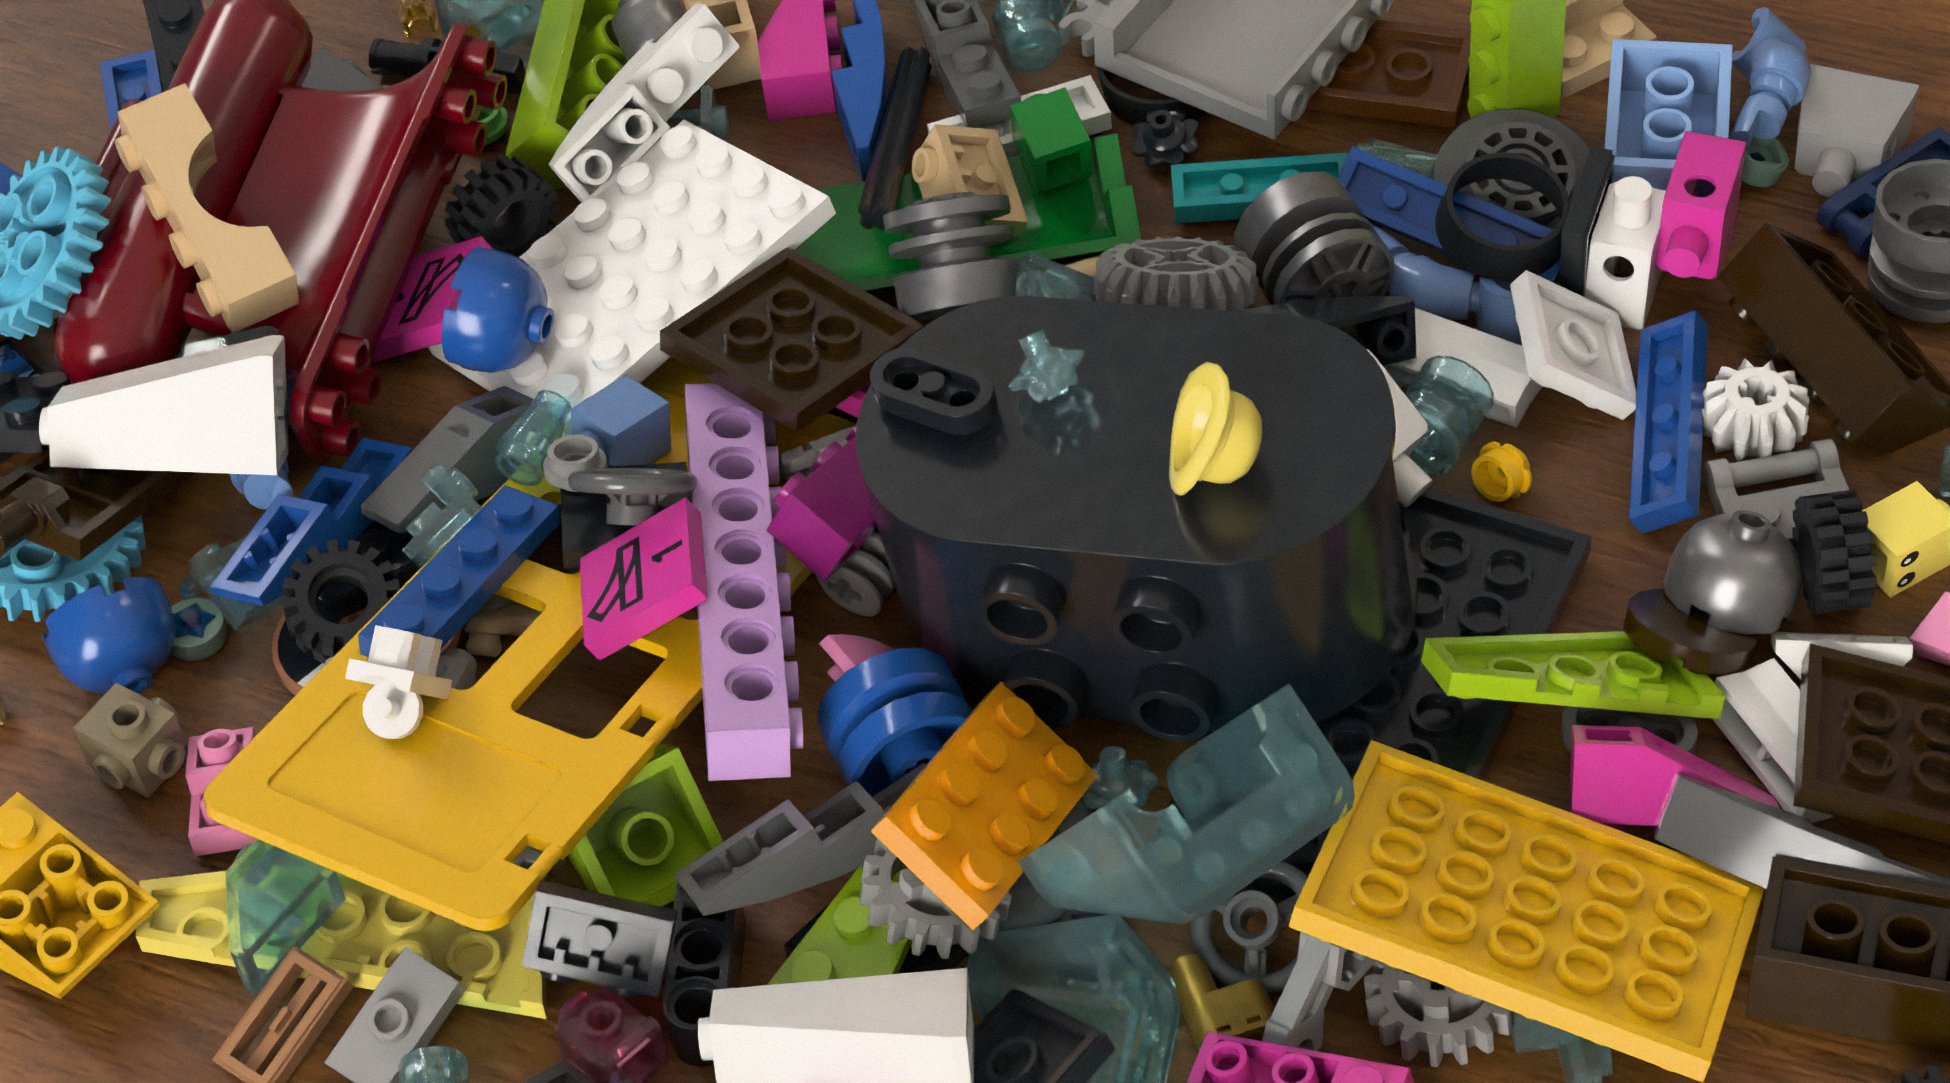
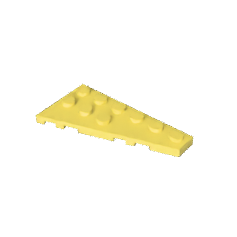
(358, 940)

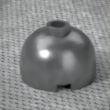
(1736, 572)

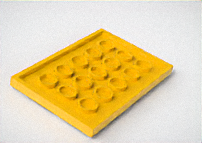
(1532, 910)

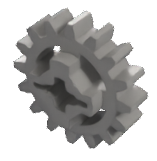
(916, 910)
(1430, 1015)

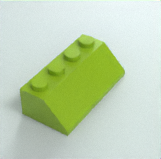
(1516, 55)
(566, 71)

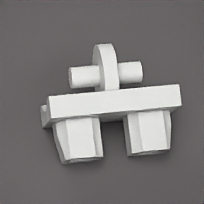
(400, 669)

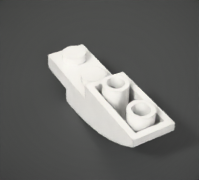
(639, 101)

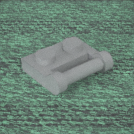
(1777, 504)

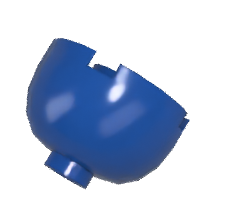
(497, 314)
(113, 636)

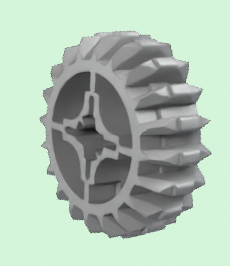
(1177, 274)

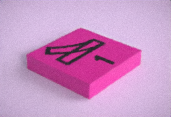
(422, 301)
(643, 579)

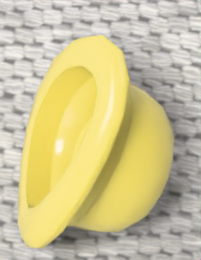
(1212, 431)

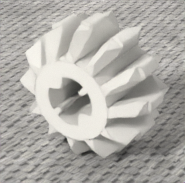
(1755, 411)

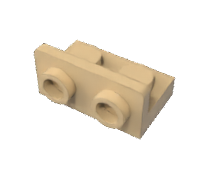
(1589, 37)
(968, 161)

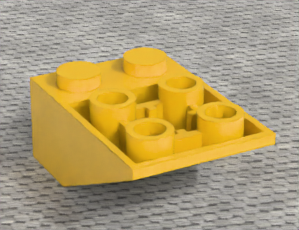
(59, 901)

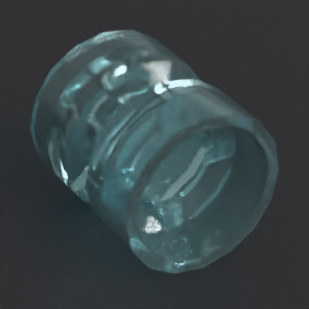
(1454, 404)

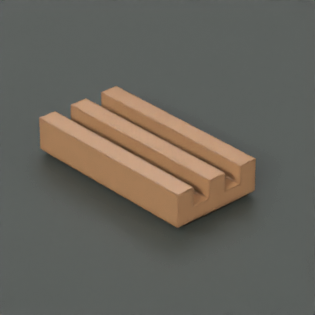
(304, 1034)

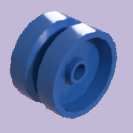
(890, 716)

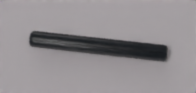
(895, 137)

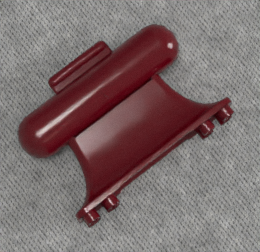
(332, 176)

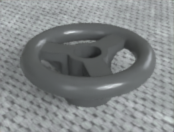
(632, 491)
(1236, 913)

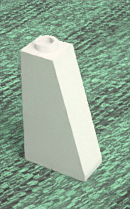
(178, 415)
(844, 1030)

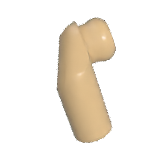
(487, 628)

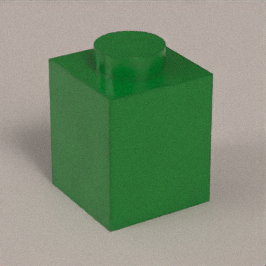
(1051, 140)

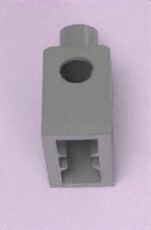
(1850, 125)

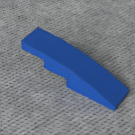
(863, 85)
(291, 525)

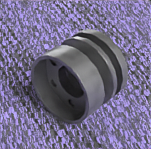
(1313, 242)
(1912, 242)
(951, 253)

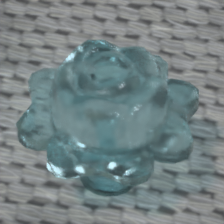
(1047, 369)
(1116, 777)

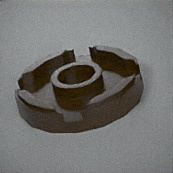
(1662, 628)

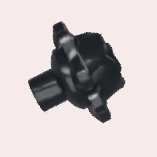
(1165, 137)

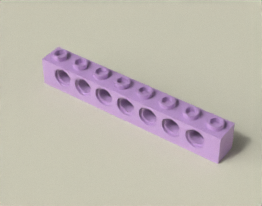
(741, 623)

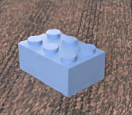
(1658, 96)

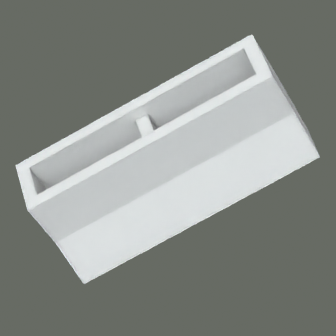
(1494, 357)
(1763, 727)

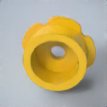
(1501, 472)

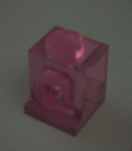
(609, 1038)

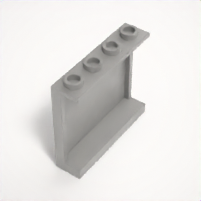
(1234, 56)

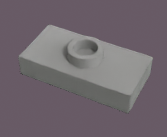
(396, 1020)

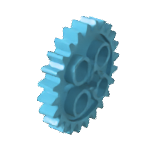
(48, 237)
(43, 579)

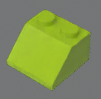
(648, 834)

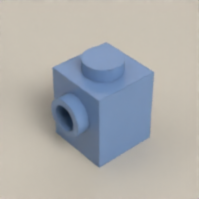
(625, 422)

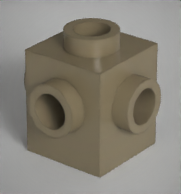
(132, 740)

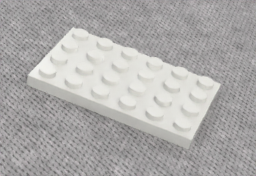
(650, 252)

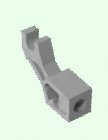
(1300, 1009)

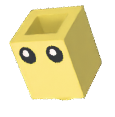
(1908, 538)

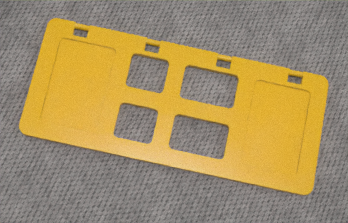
(475, 780)

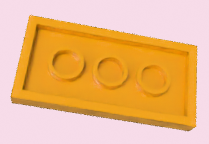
(985, 804)

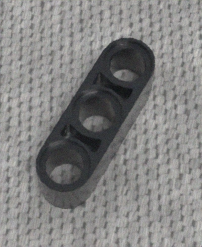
(691, 985)

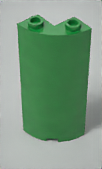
(1061, 222)

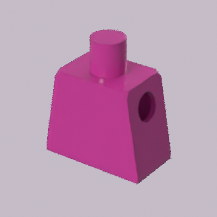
(1700, 229)

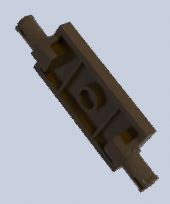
(75, 507)

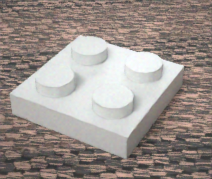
(1573, 345)

